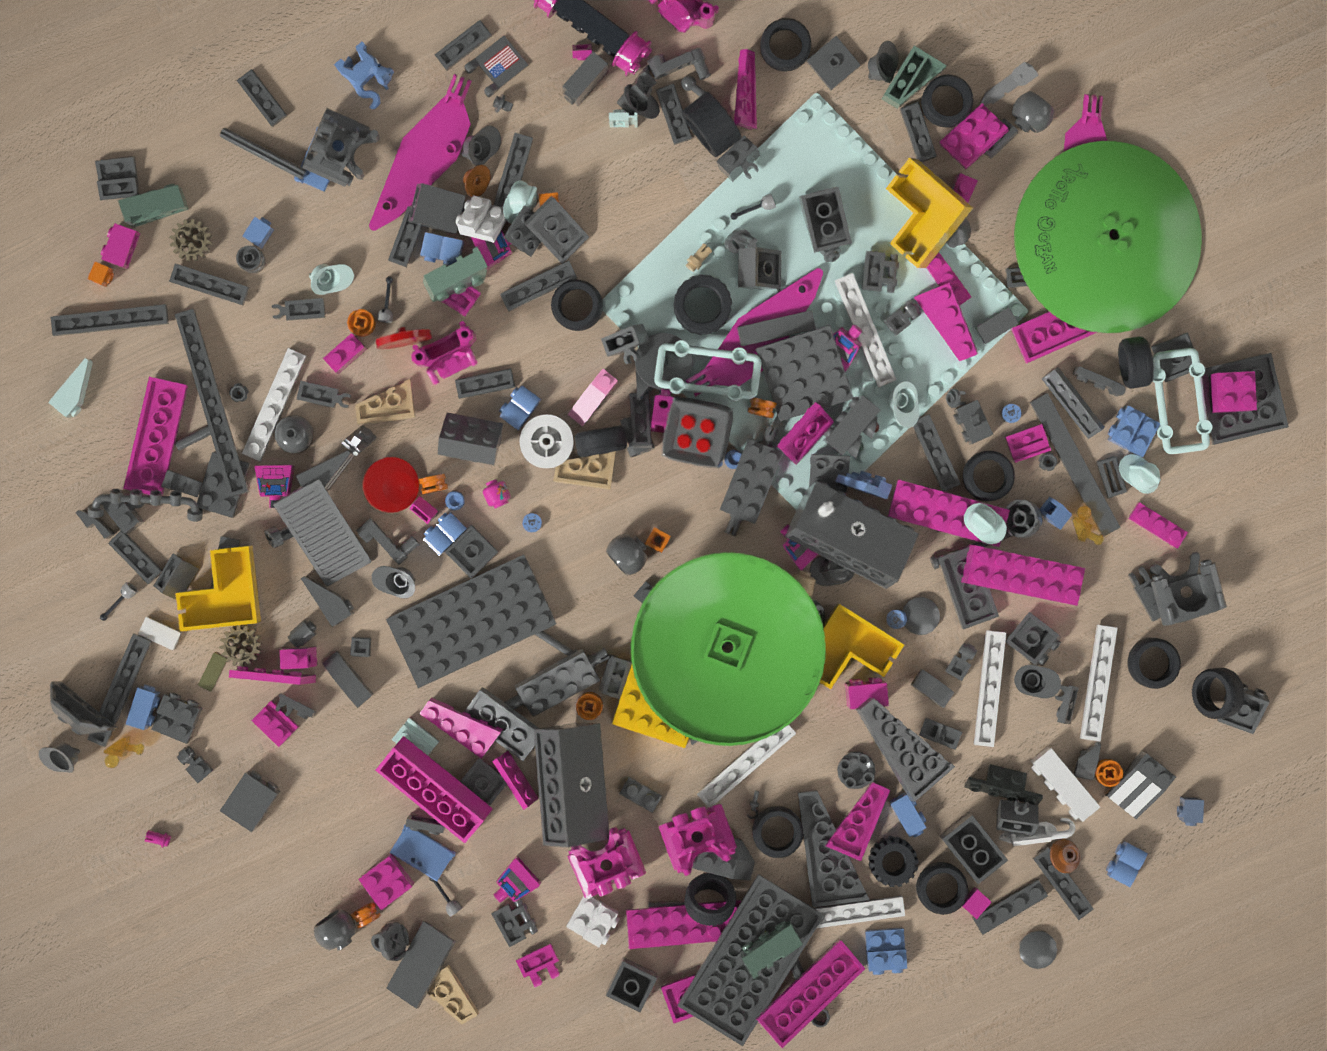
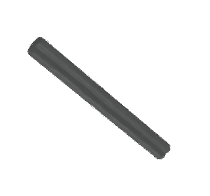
(263, 153)

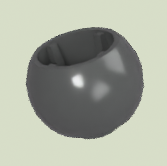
(1032, 113)
(627, 553)
(335, 930)

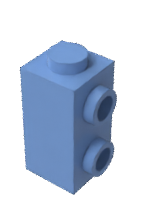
(143, 706)
(908, 816)

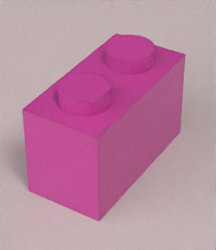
(120, 245)
(345, 353)

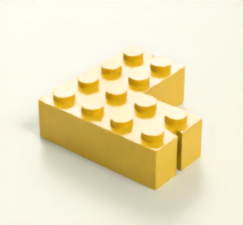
(935, 212)
(231, 600)
(854, 637)
(636, 715)

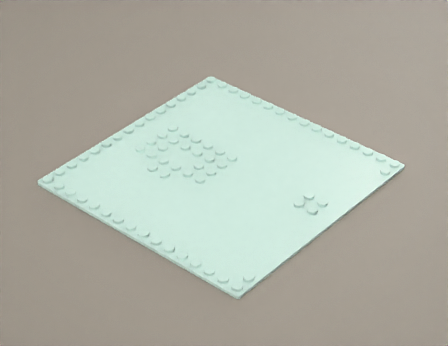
(800, 158)

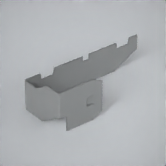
(1020, 76)

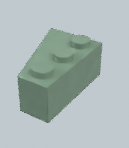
(913, 75)
(153, 205)
(456, 277)
(770, 947)

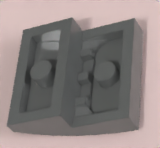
(117, 178)

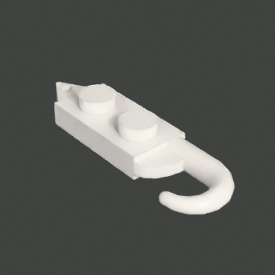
(1044, 833)

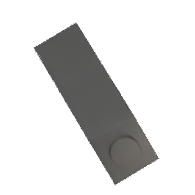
(331, 604)

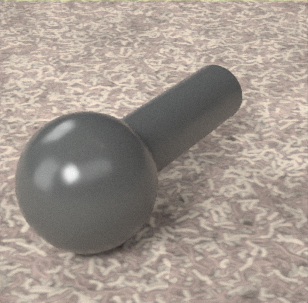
(689, 84)

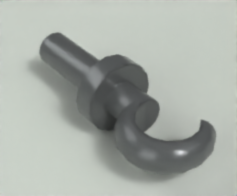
(754, 804)

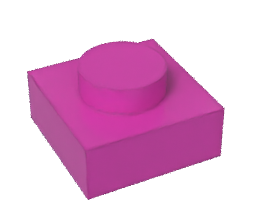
(581, 51)

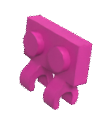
(538, 960)

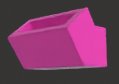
(424, 509)

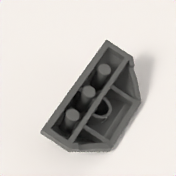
(76, 711)
(739, 866)

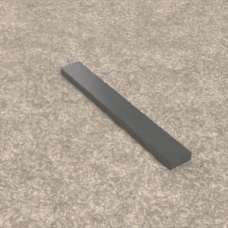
(1074, 464)

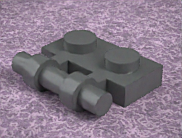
(874, 271)
(509, 925)

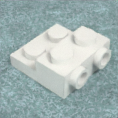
(481, 219)
(593, 920)

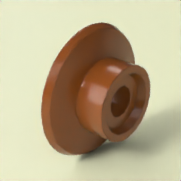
(477, 180)
(1059, 857)

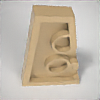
(388, 406)
(587, 471)
(452, 996)

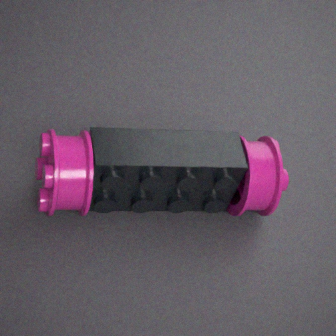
(600, 30)

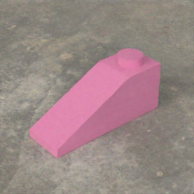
(593, 397)

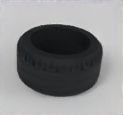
(790, 25)
(952, 81)
(560, 293)
(1135, 362)
(600, 441)
(1009, 476)
(1173, 666)
(1202, 697)
(786, 850)
(944, 908)
(710, 916)

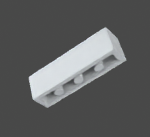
(1065, 784)

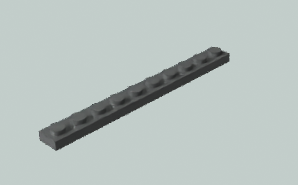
(212, 403)

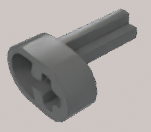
(742, 238)
(626, 423)
(277, 537)

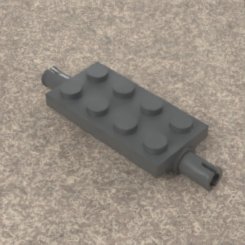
(751, 481)
(558, 682)

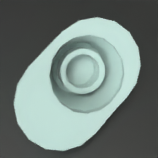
(519, 195)
(331, 278)
(904, 403)
(1139, 473)
(985, 523)

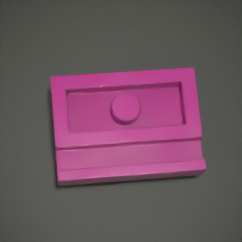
(464, 301)
(1027, 443)
(275, 723)

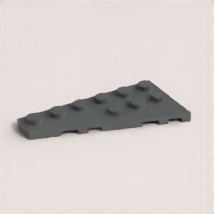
(907, 754)
(829, 871)

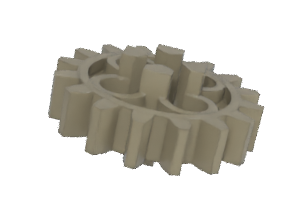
(188, 229)
(230, 650)

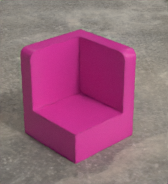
(976, 903)

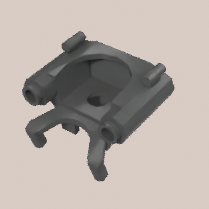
(330, 163)
(1206, 593)

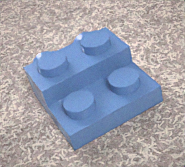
(1133, 430)
(865, 483)
(886, 950)

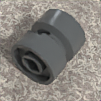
(250, 259)

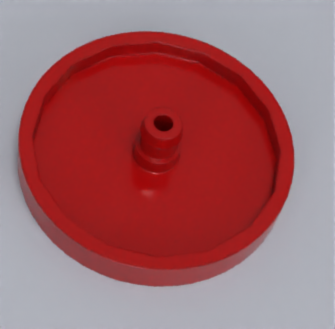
(403, 338)
(390, 484)

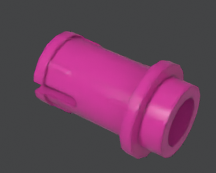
(158, 838)

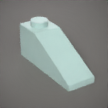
(72, 392)

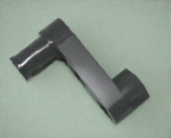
(661, 67)
(371, 530)

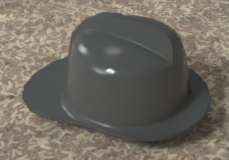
(884, 63)
(632, 104)
(482, 145)
(829, 573)
(394, 581)
(1037, 681)
(59, 758)

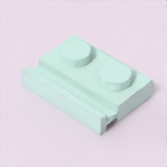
(622, 119)
(417, 736)

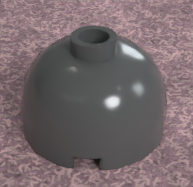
(294, 434)
(1023, 519)

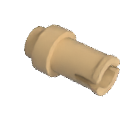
(695, 261)

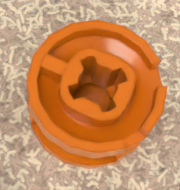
(361, 323)
(762, 407)
(433, 481)
(589, 706)
(1108, 772)
(365, 914)

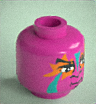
(496, 493)

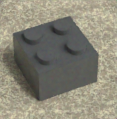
(631, 984)

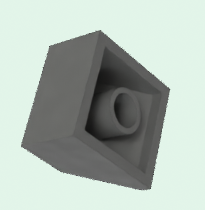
(759, 268)

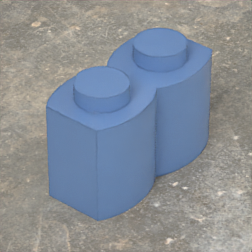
(441, 248)
(519, 408)
(444, 533)
(1126, 864)

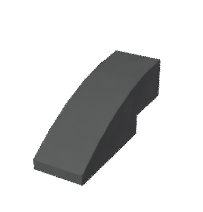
(347, 679)

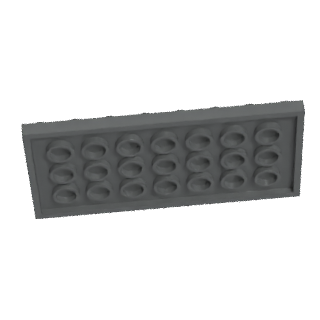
(471, 621)
(723, 988)

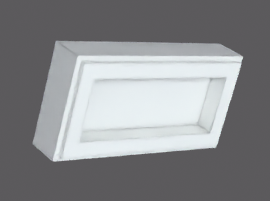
(159, 633)

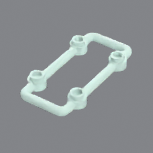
(738, 356)
(1204, 426)

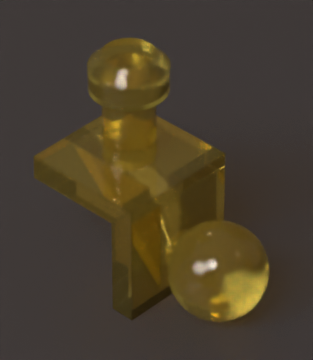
(1083, 528)
(120, 749)

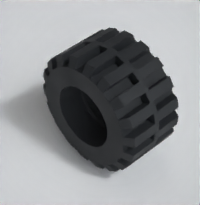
(904, 873)

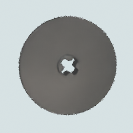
(676, 366)

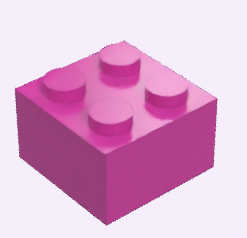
(1233, 392)
(859, 691)
(386, 881)

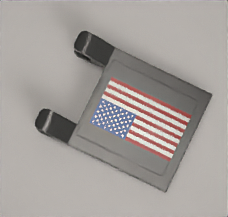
(499, 62)

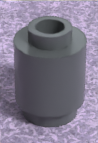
(302, 633)

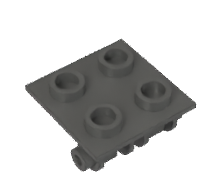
(520, 234)
(826, 469)

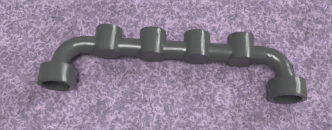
(155, 498)

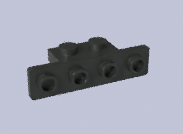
(1004, 783)

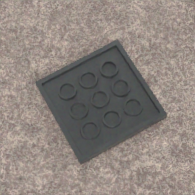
(805, 372)
(1270, 408)

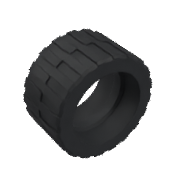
(711, 124)
(702, 281)

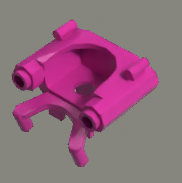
(687, 13)
(447, 354)
(715, 830)
(624, 859)

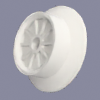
(560, 441)

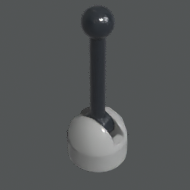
(766, 202)
(385, 315)
(127, 591)
(452, 906)

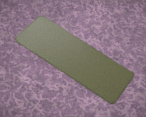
(212, 672)

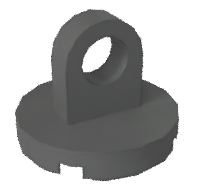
(391, 941)

